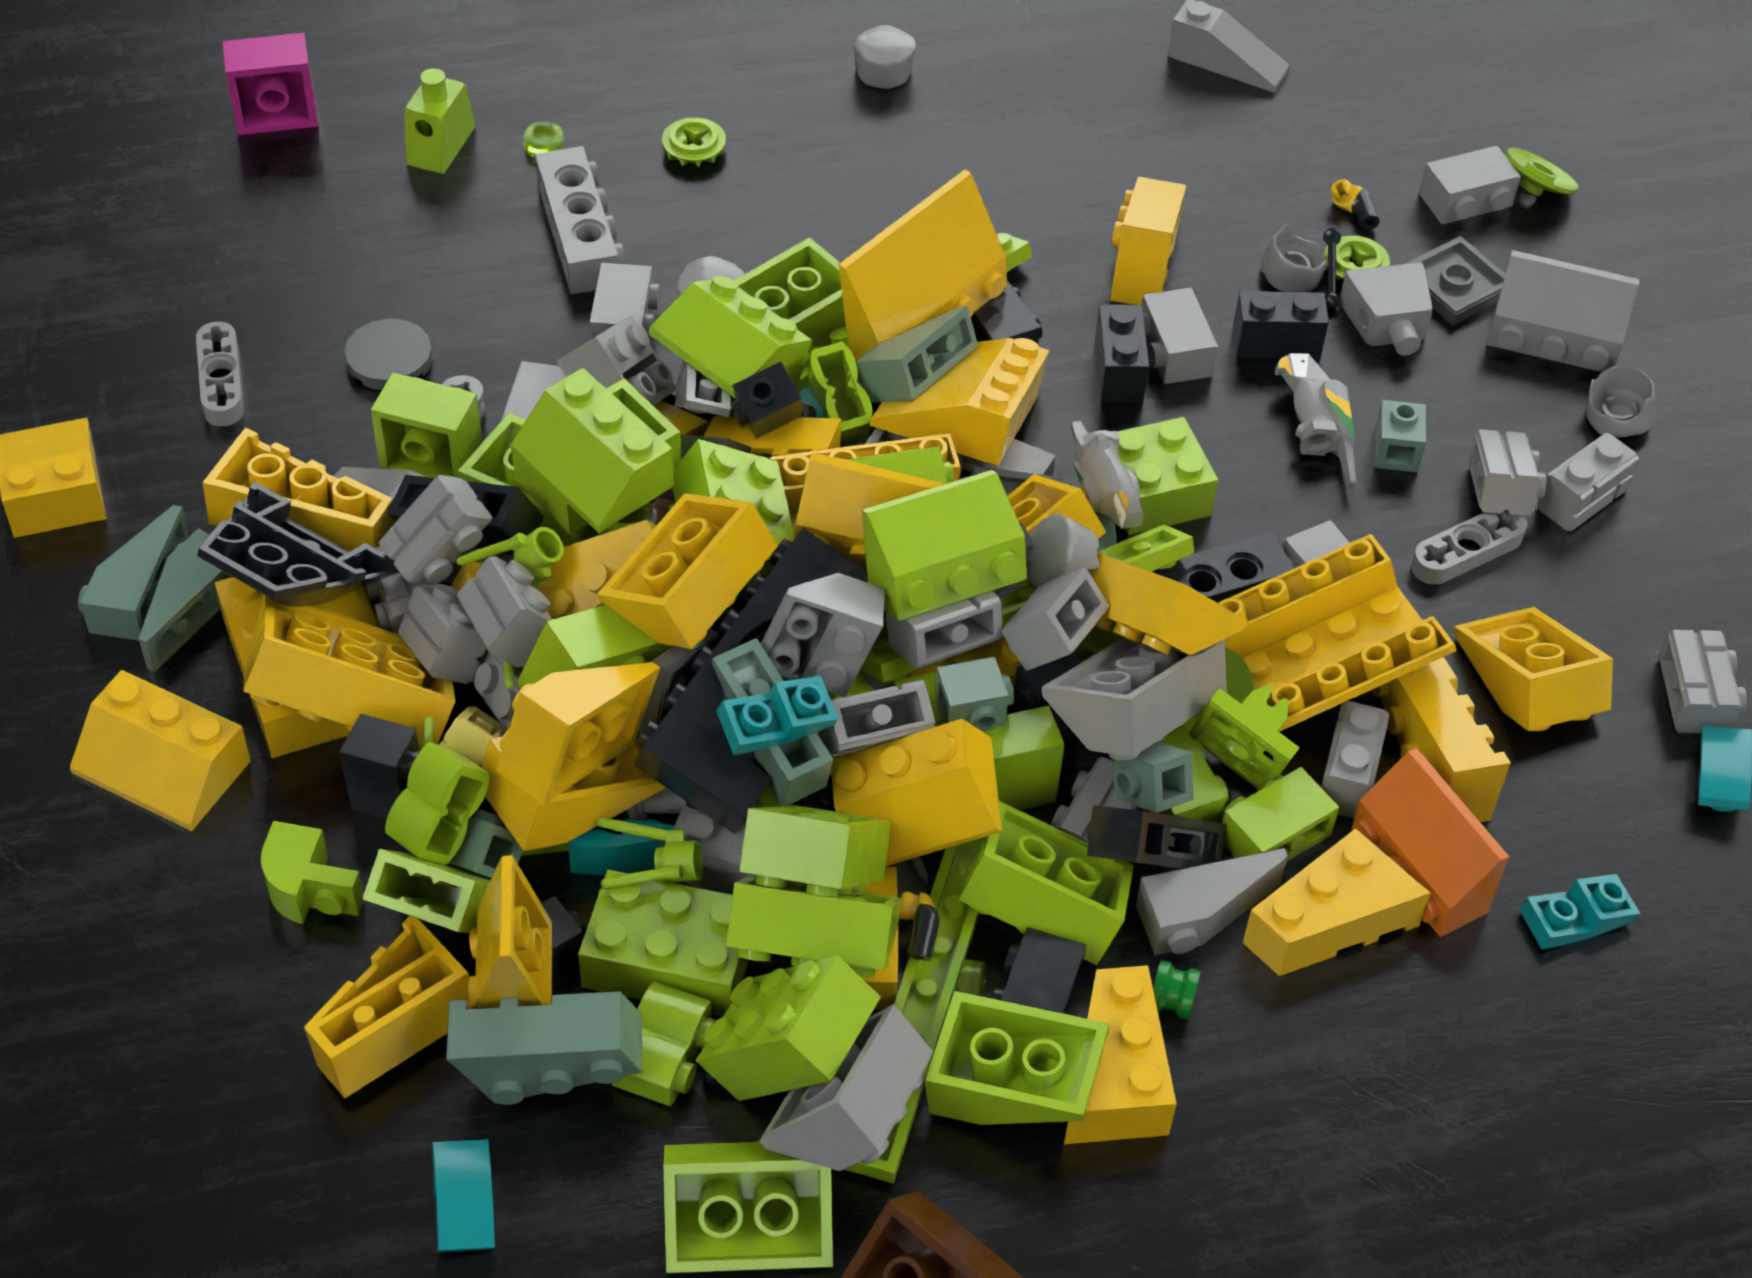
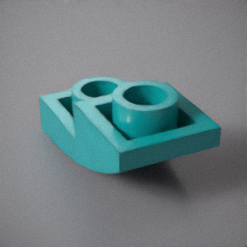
(774, 718)
(1725, 768)
(626, 853)
(1581, 913)
(463, 1196)

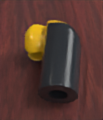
(1356, 201)
(925, 924)

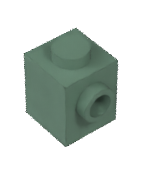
(1400, 436)
(973, 693)
(1156, 778)
(485, 845)

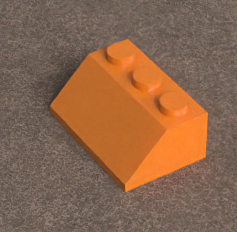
(1434, 839)

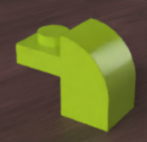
(300, 879)

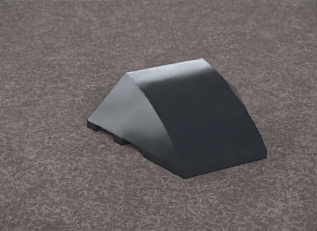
(286, 558)

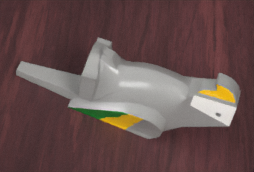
(1322, 409)
(1104, 478)

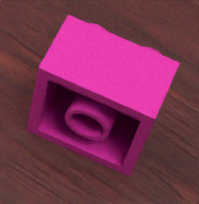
(270, 83)

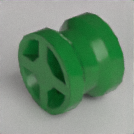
(1175, 989)

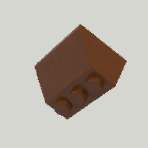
(923, 1242)

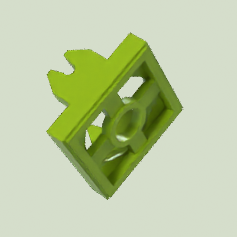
(1250, 733)

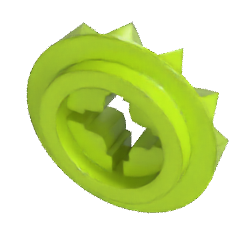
(695, 131)
(1363, 251)

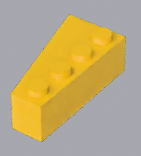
(327, 505)
(1442, 726)

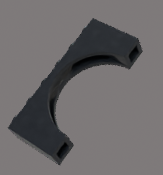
(689, 745)

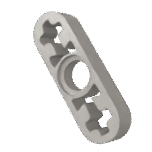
(230, 384)
(1461, 560)

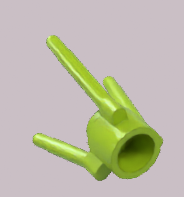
(534, 551)
(673, 863)

